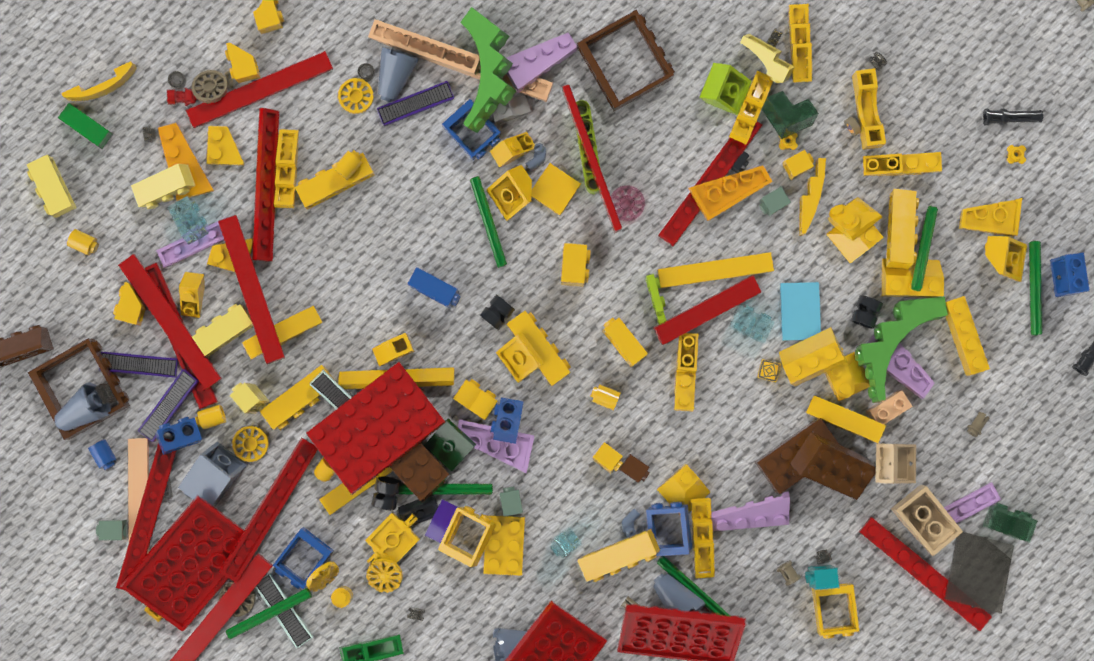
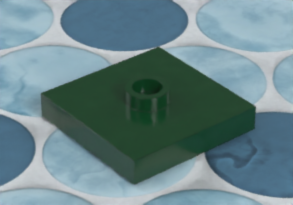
(450, 445)

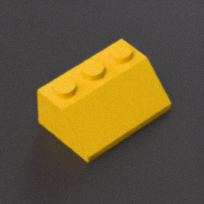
(898, 281)
(812, 357)

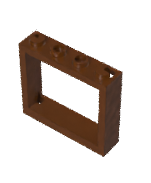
(649, 39)
(49, 398)

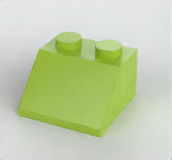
(725, 88)

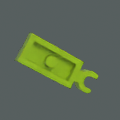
(657, 300)

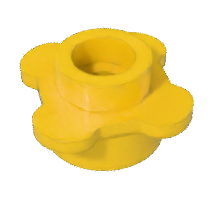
(788, 145)
(1011, 154)

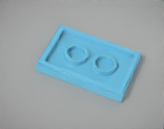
(800, 310)

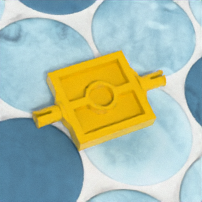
(392, 538)

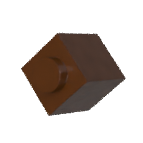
(635, 469)

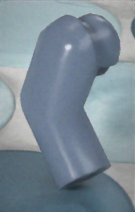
(539, 157)
(628, 523)

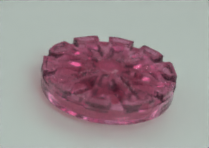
(627, 202)

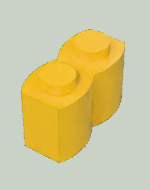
(475, 399)

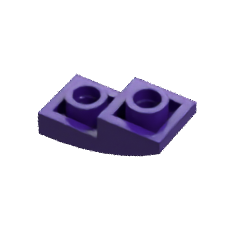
(441, 521)

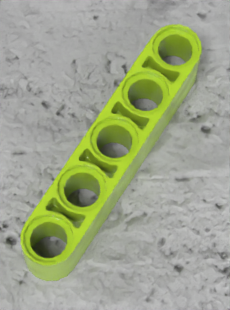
(587, 119)

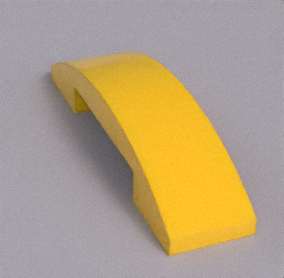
(122, 73)

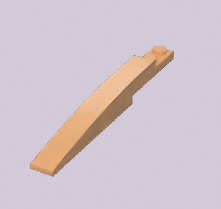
(446, 55)

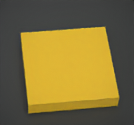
(555, 189)
(519, 357)

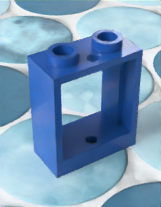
(457, 117)
(1072, 273)
(434, 288)
(675, 507)
(312, 540)

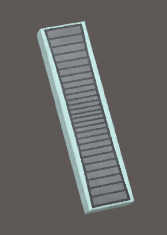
(330, 389)
(290, 619)

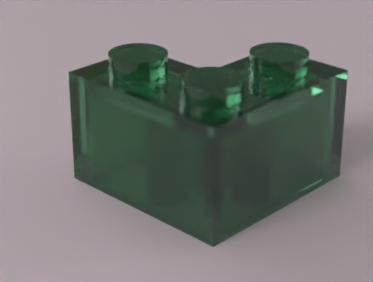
(788, 118)
(1013, 524)

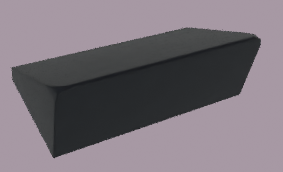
(423, 511)

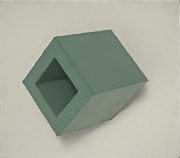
(774, 201)
(511, 501)
(112, 530)

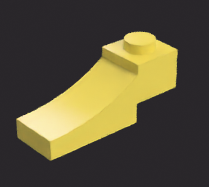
(777, 69)

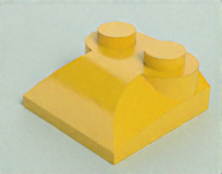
(853, 218)
(847, 378)

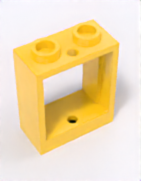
(624, 341)
(455, 552)
(847, 630)

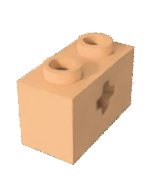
(889, 408)

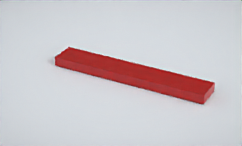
(707, 310)

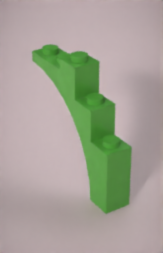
(494, 66)
(889, 334)

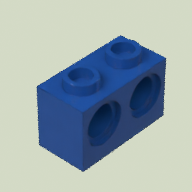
(508, 420)
(180, 440)

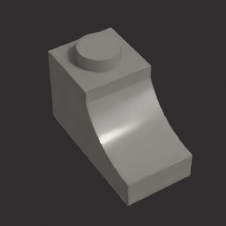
(515, 108)

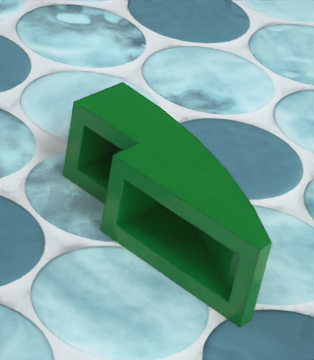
(85, 126)
(373, 649)

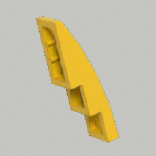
(800, 42)
(751, 107)
(286, 168)
(809, 202)
(286, 330)
(846, 419)
(702, 537)

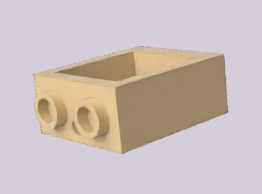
(894, 463)

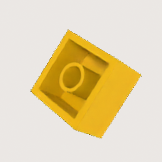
(574, 265)

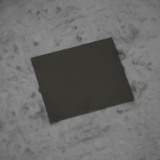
(979, 572)

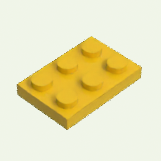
(505, 547)

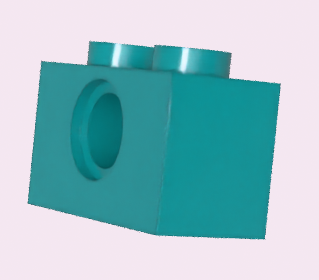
(822, 577)

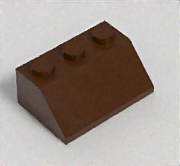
(24, 345)

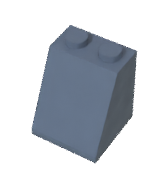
(212, 474)

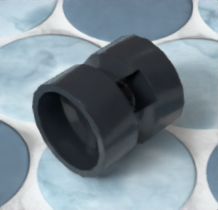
(866, 311)
(497, 312)
(386, 489)

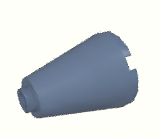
(394, 73)
(82, 409)
(675, 595)
(506, 642)

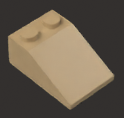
(926, 519)

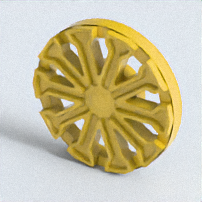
(355, 95)
(250, 443)
(384, 575)
(322, 576)

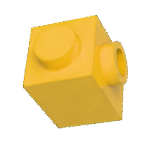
(798, 164)
(608, 458)

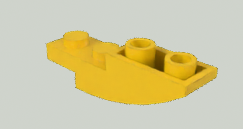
(902, 164)
(686, 372)

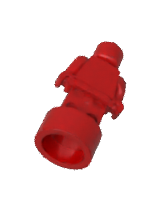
(181, 96)

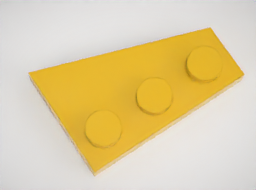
(993, 218)

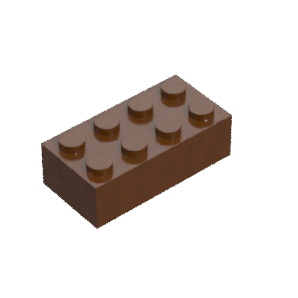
(776, 463)
(833, 466)
(420, 472)

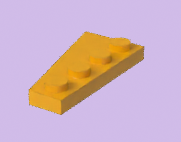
(179, 152)
(727, 191)

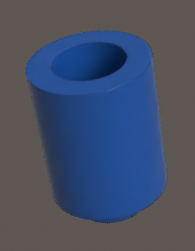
(102, 454)

